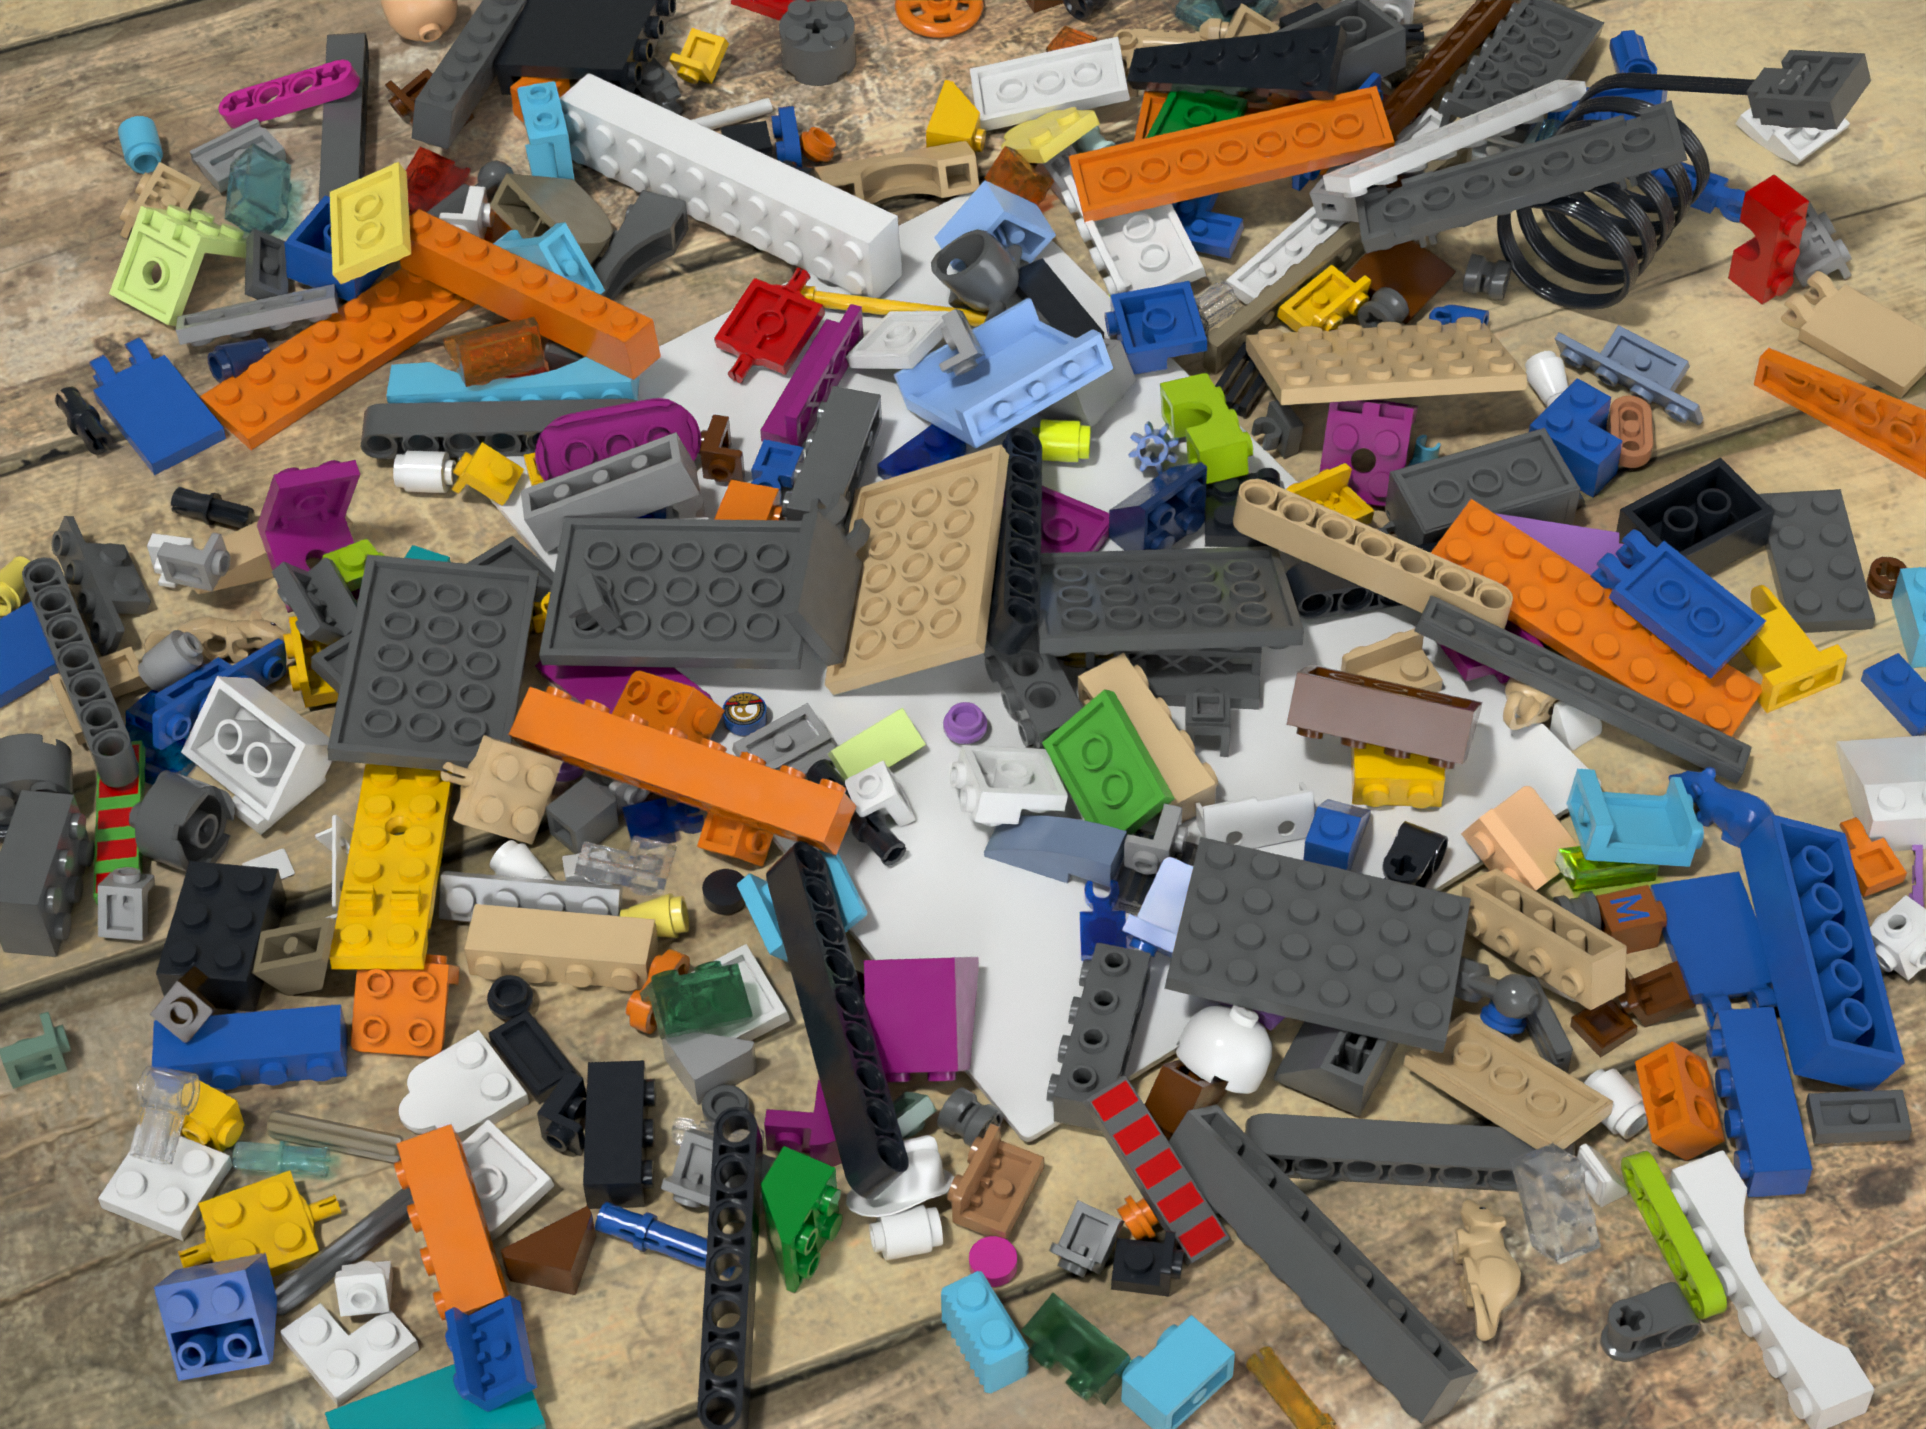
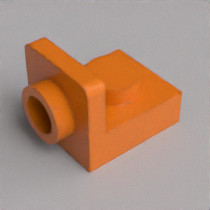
(734, 839)

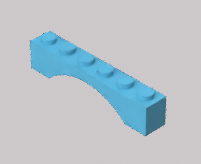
(575, 381)

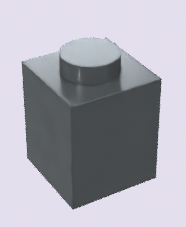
(583, 815)

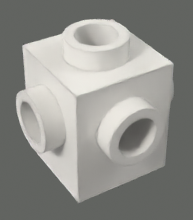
(1901, 938)

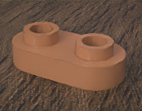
(1632, 422)

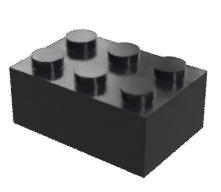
(1703, 516)
(220, 929)

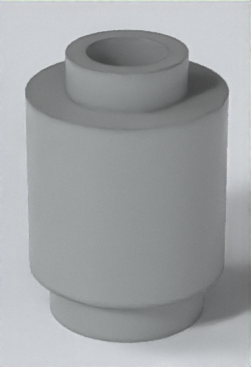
(171, 660)

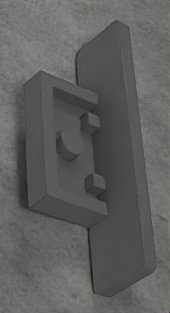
(101, 582)

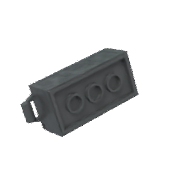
(1509, 477)

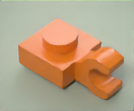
(1873, 861)

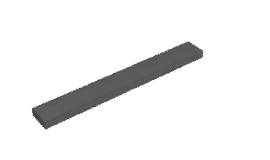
(1583, 689)

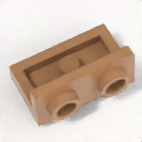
(994, 1185)

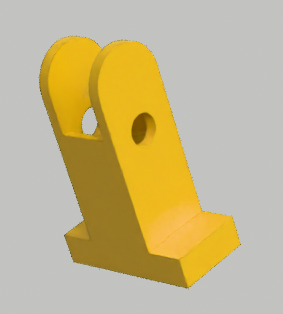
(1787, 657)

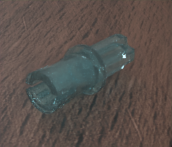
(281, 1158)

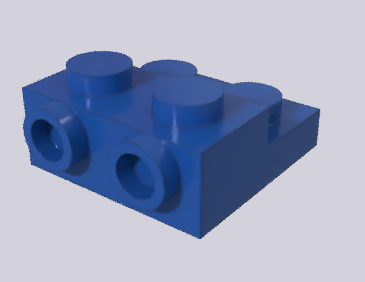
(1156, 325)

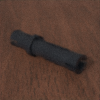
(866, 829)

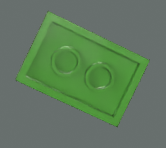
(1108, 766)

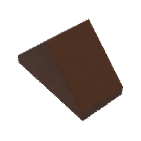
(553, 1255)

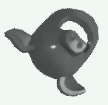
(989, 273)

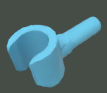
(1422, 453)

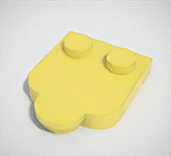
(1050, 133)

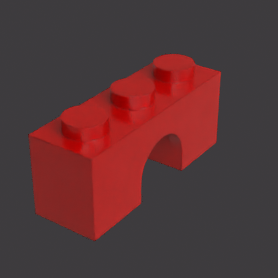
(1768, 260)

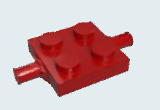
(769, 325)

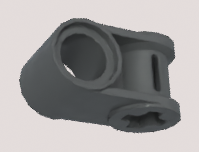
(1649, 1323)

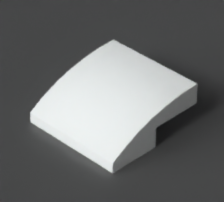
(1787, 143)

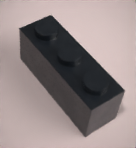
(618, 1134)

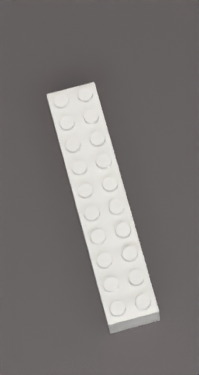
(734, 187)

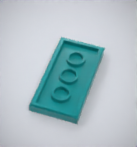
(433, 1404)

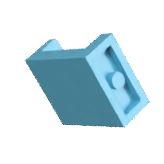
(547, 132)
(555, 252)
(1634, 825)

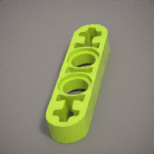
(1673, 1235)

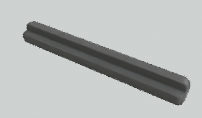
(342, 1251)

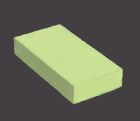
(885, 741)

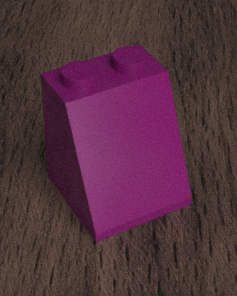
(922, 1014)

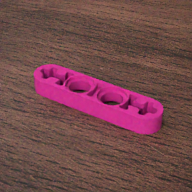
(328, 83)

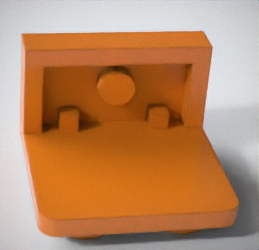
(669, 704)
(402, 1008)

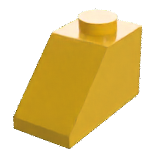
(955, 120)

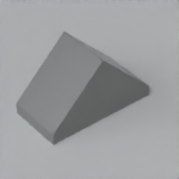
(709, 1061)

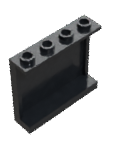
(582, 38)

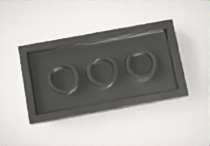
(1817, 562)

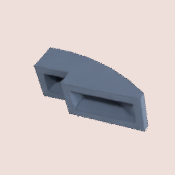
(1059, 848)

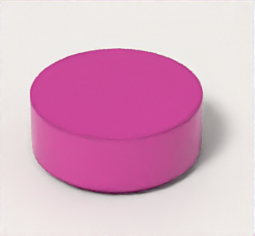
(995, 1258)

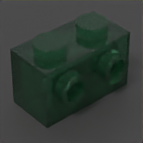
(1077, 1348)

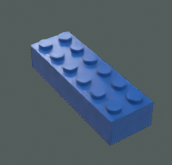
(1820, 954)

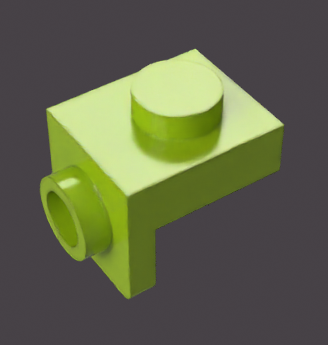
(352, 561)

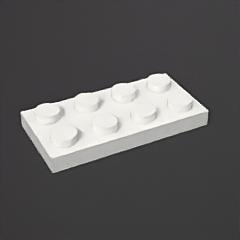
(1048, 82)

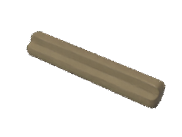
(334, 1135)

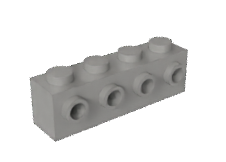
(621, 488)

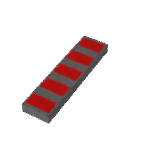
(1156, 1169)

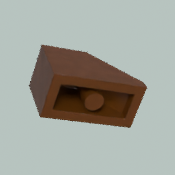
(1179, 1091)

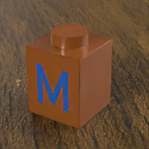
(1632, 917)

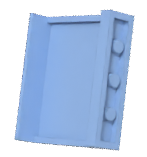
(1019, 375)

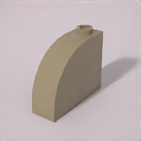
(540, 202)

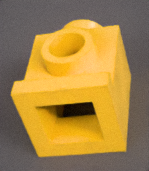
(214, 1120)

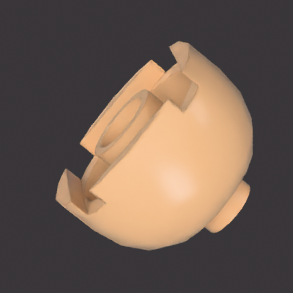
(420, 18)

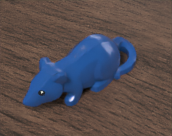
(1729, 809)

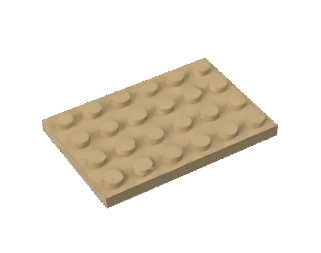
(1384, 361)
(924, 569)

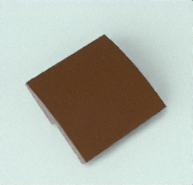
(1406, 269)

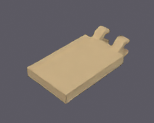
(1859, 334)

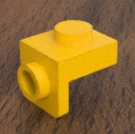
(699, 57)
(487, 473)

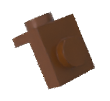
(717, 458)
(1657, 994)

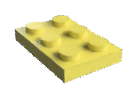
(370, 223)

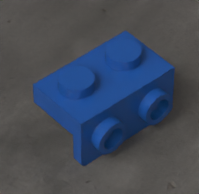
(491, 1353)

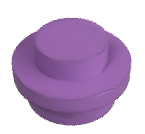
(965, 723)

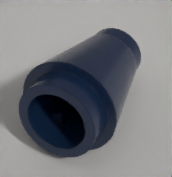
(235, 358)

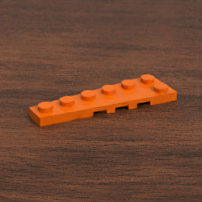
(1855, 410)

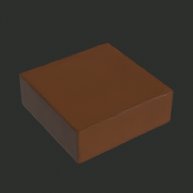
(1603, 1027)

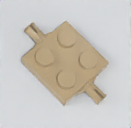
(504, 789)

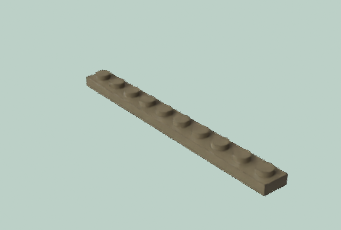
(1262, 312)

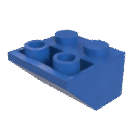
(219, 1316)

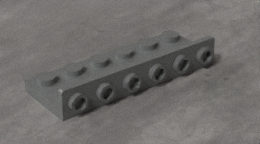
(1528, 50)

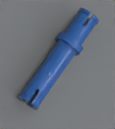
(649, 1233)

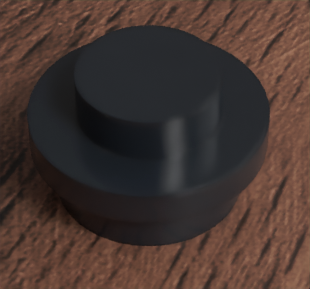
(509, 997)

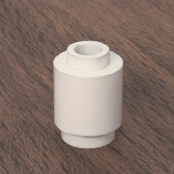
(424, 471)
(1628, 1107)
(907, 1232)

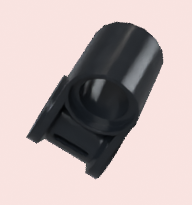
(1414, 855)

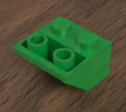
(800, 1213)

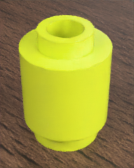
(1063, 440)

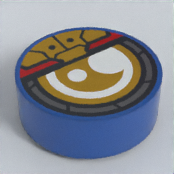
(744, 713)

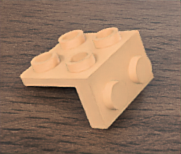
(1520, 838)

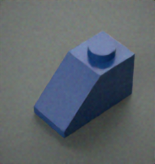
(1335, 834)

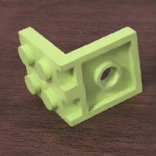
(178, 244)

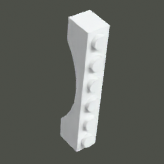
(1819, 1374)

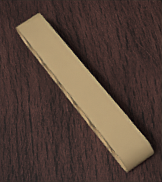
(1364, 553)

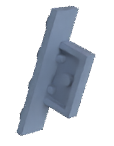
(1639, 366)

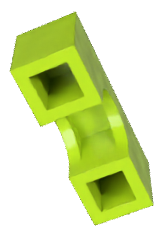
(1212, 430)

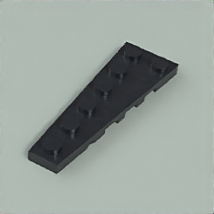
(1286, 62)

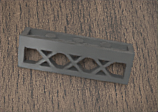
(1174, 675)

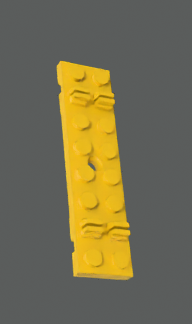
(388, 876)

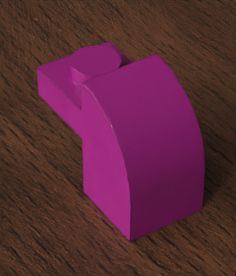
(803, 1131)

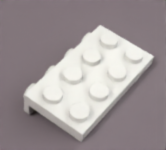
(1137, 247)

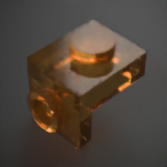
(1019, 177)

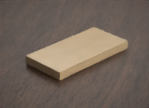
(1510, 1084)

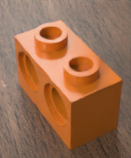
(1679, 1101)

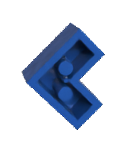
(1578, 430)

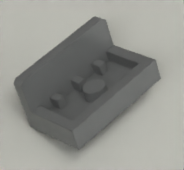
(318, 599)

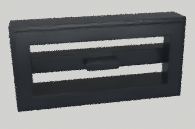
(1229, 376)

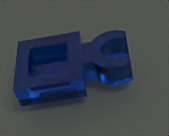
(659, 822)
(1101, 923)

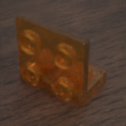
(496, 351)

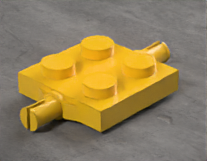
(259, 1220)

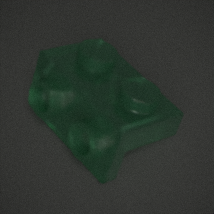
(697, 1000)

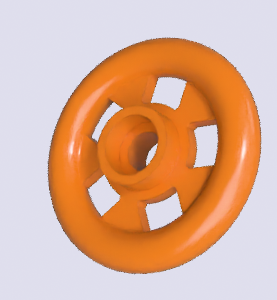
(938, 10)

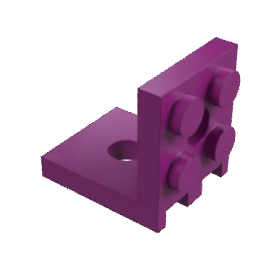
(1371, 425)
(308, 513)

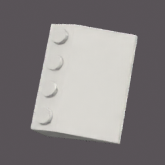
(1887, 787)

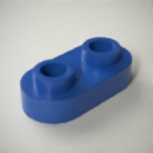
(785, 127)

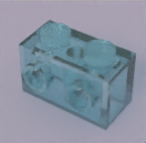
(258, 191)

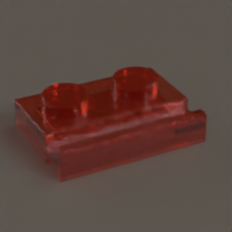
(432, 179)

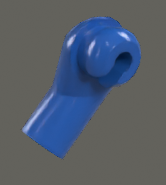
(1451, 313)

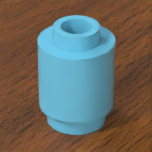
(140, 144)

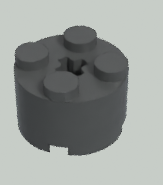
(817, 41)
(32, 766)
(182, 821)

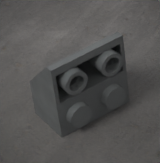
(1335, 1065)

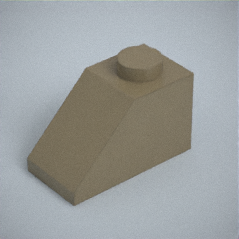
(295, 956)

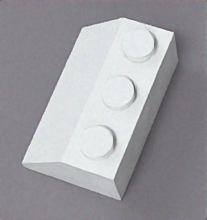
(257, 746)

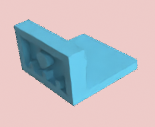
(760, 904)

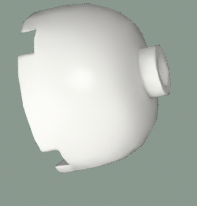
(1226, 1045)

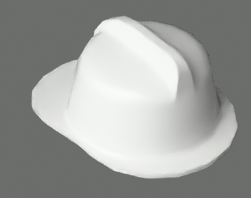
(920, 1182)

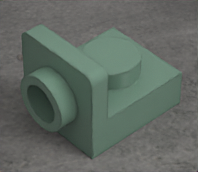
(38, 1056)

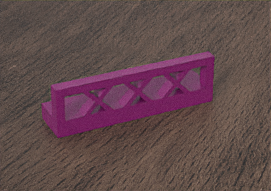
(813, 379)

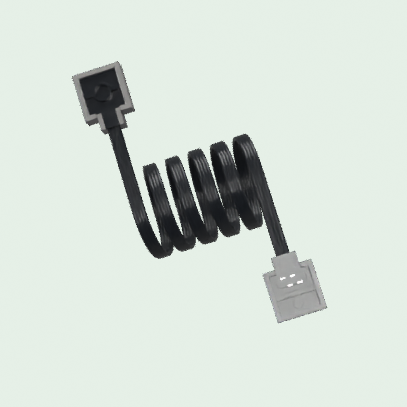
(1807, 92)

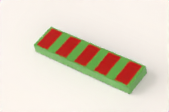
(113, 834)

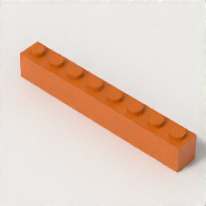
(523, 290)
(683, 769)

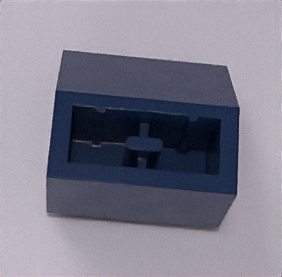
(1161, 510)

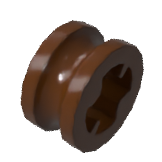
(1880, 585)

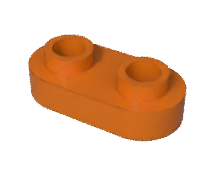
(641, 1012)

